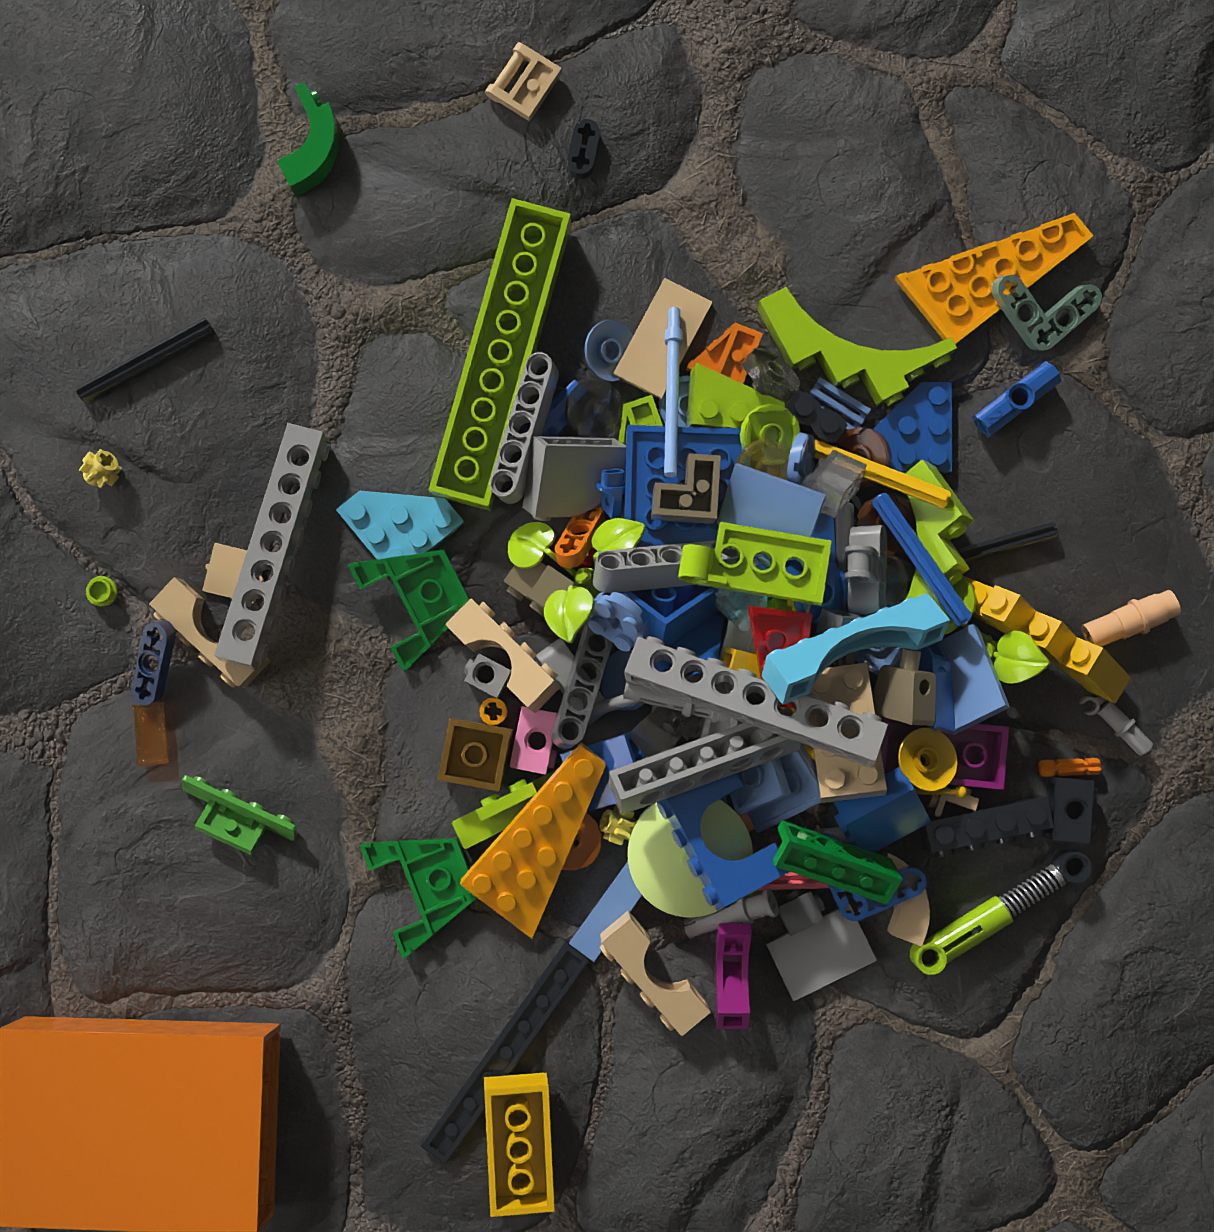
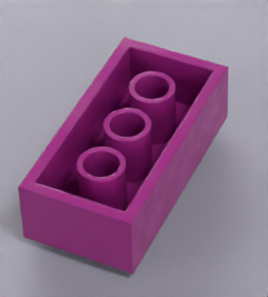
(979, 752)

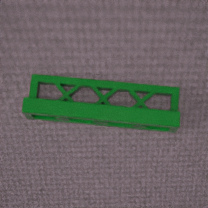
(836, 863)

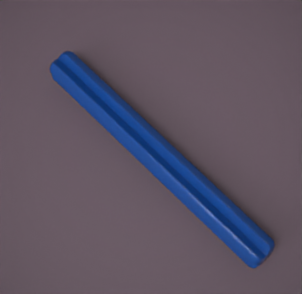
(922, 559)

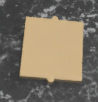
(224, 570)

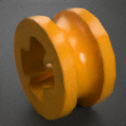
(487, 718)

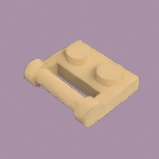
(531, 86)

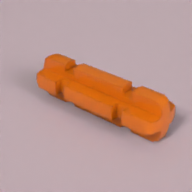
(1069, 767)

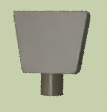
(905, 691)

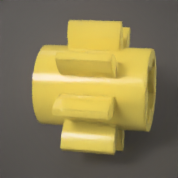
(100, 468)
(617, 826)

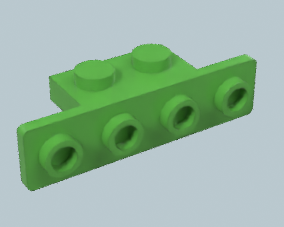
(233, 819)

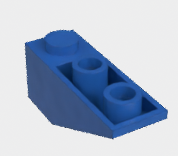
(935, 660)

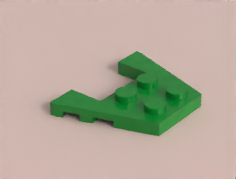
(427, 590)
(434, 878)

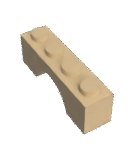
(183, 609)
(528, 680)
(677, 1001)

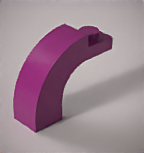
(732, 975)

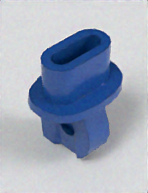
(612, 488)

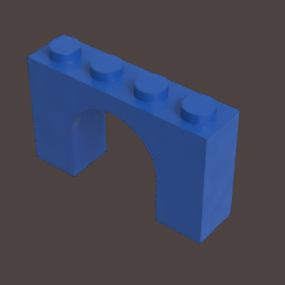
(723, 879)

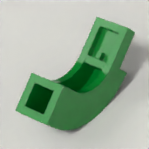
(318, 154)

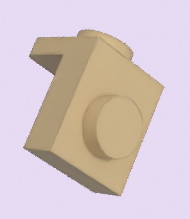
(936, 802)

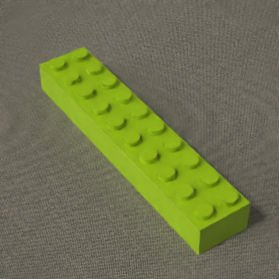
(500, 345)

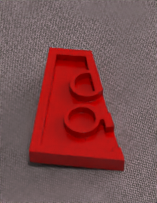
(777, 630)

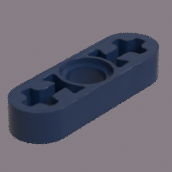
(162, 652)

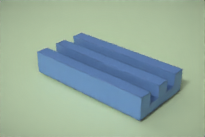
(845, 398)

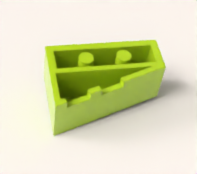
(719, 400)

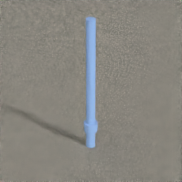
(673, 340)

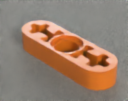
(571, 558)

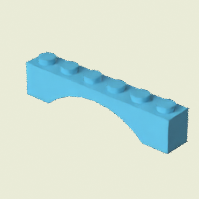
(907, 625)

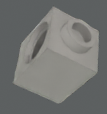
(500, 679)

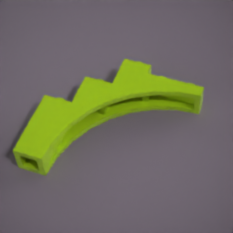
(882, 371)
(935, 530)

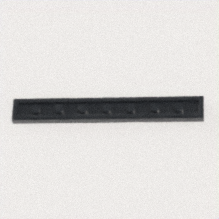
(506, 1051)

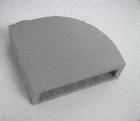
(566, 472)

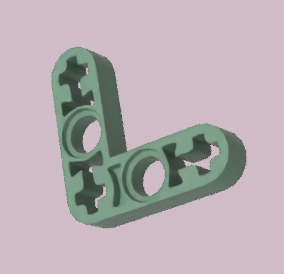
(1038, 320)

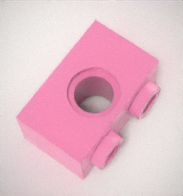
(523, 755)

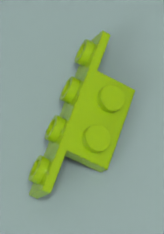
(496, 812)

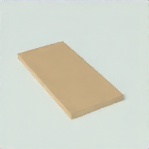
(646, 355)

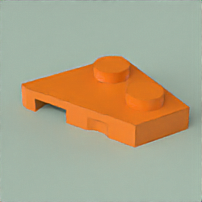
(728, 352)

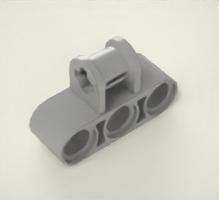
(866, 569)

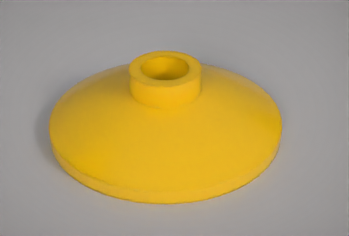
(938, 755)

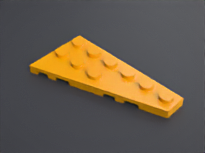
(958, 291)
(527, 857)

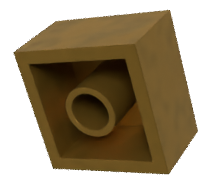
(475, 754)

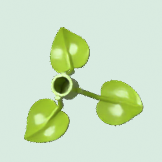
(570, 609)
(1015, 654)

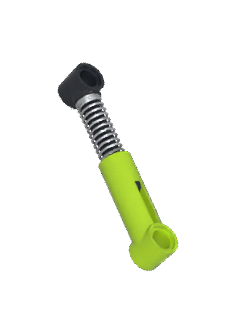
(998, 912)

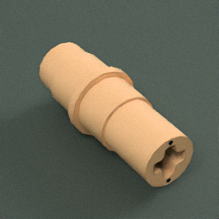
(1132, 619)

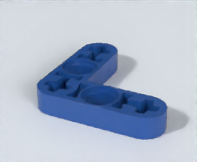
(869, 907)

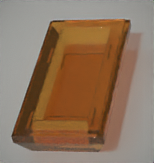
(150, 734)

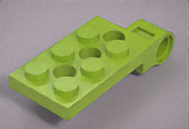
(705, 566)

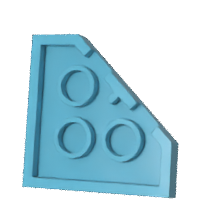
(399, 522)

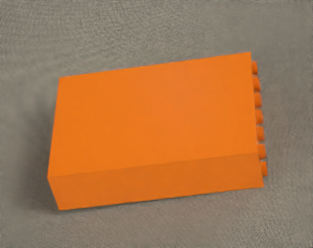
(138, 1124)

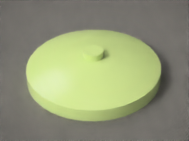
(661, 865)

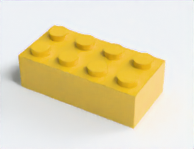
(519, 1144)

